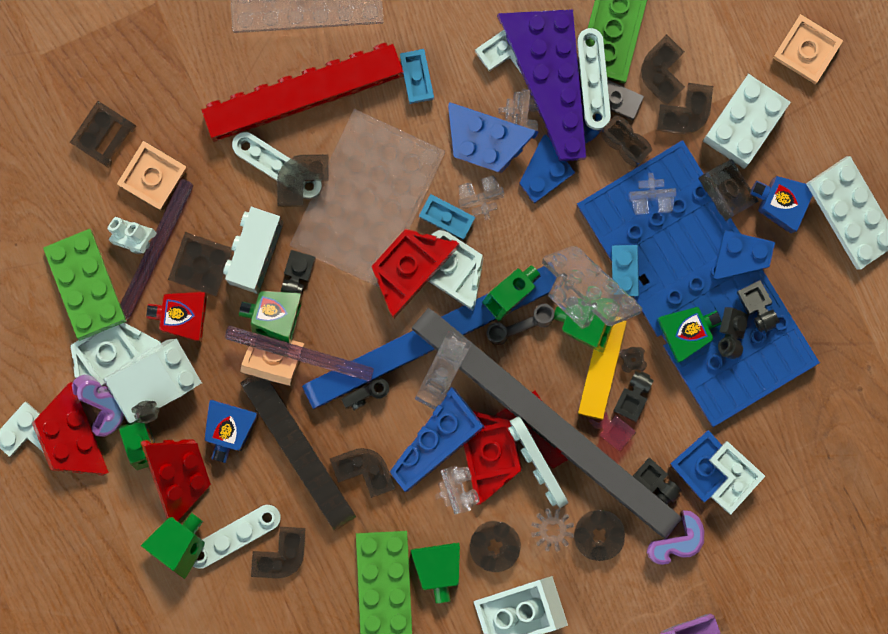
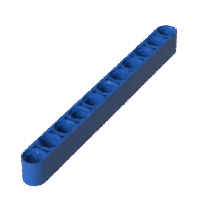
(412, 346)

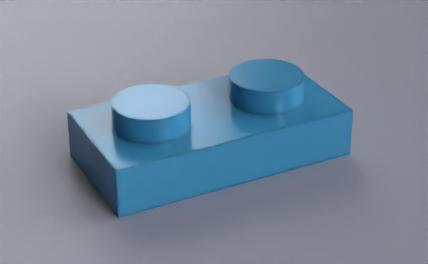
(416, 76)
(446, 217)
(626, 268)

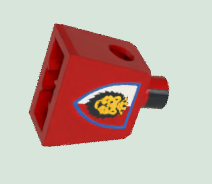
(181, 314)

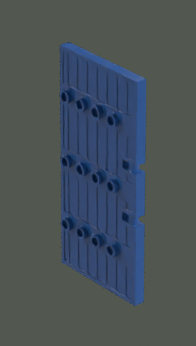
(679, 262)

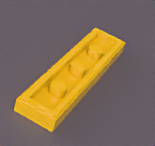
(601, 375)

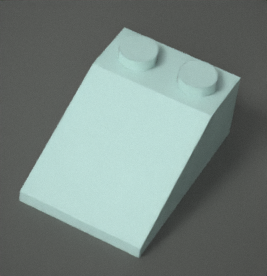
(154, 376)
(522, 610)

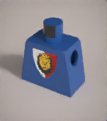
(783, 201)
(228, 428)

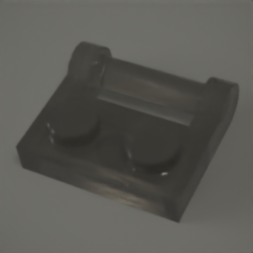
(96, 128)

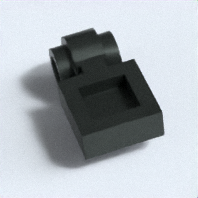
(299, 268)
(756, 300)
(733, 326)
(357, 398)
(631, 402)
(652, 477)

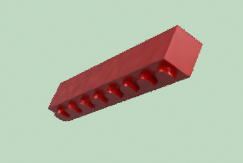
(302, 92)

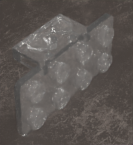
(587, 290)

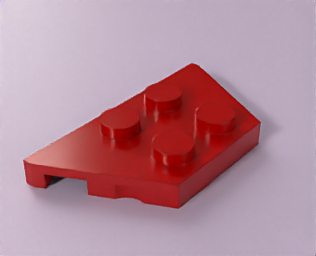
(409, 266)
(68, 436)
(492, 456)
(177, 474)

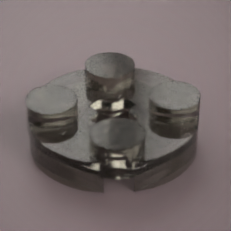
(599, 520)
(508, 551)

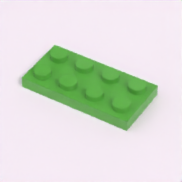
(619, 26)
(84, 284)
(384, 583)

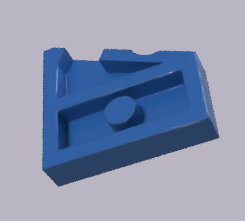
(544, 171)
(742, 255)

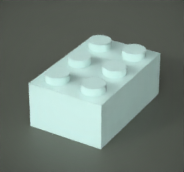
(746, 121)
(253, 249)

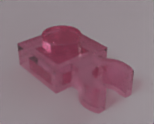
(614, 432)

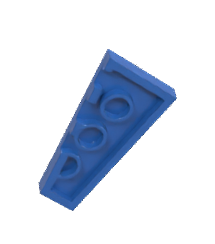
(441, 437)

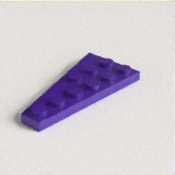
(549, 64)

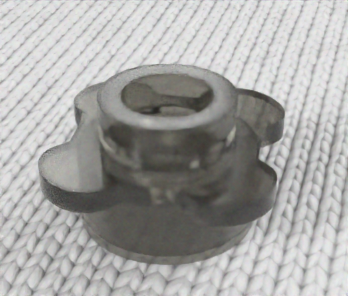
(628, 354)
(145, 411)

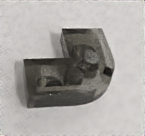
(655, 70)
(688, 118)
(295, 172)
(367, 463)
(286, 560)

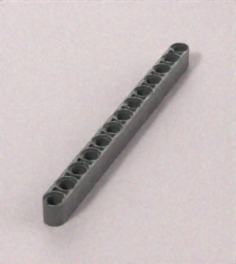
(554, 429)

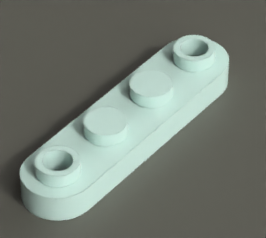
(593, 78)
(267, 159)
(531, 453)
(238, 535)

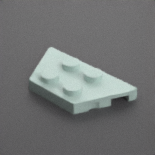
(460, 273)
(109, 351)

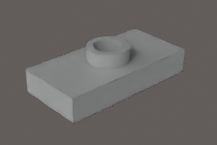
(623, 100)

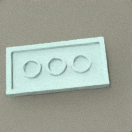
(851, 211)

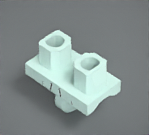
(130, 235)

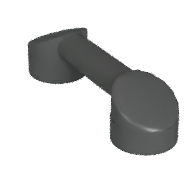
(542, 317)

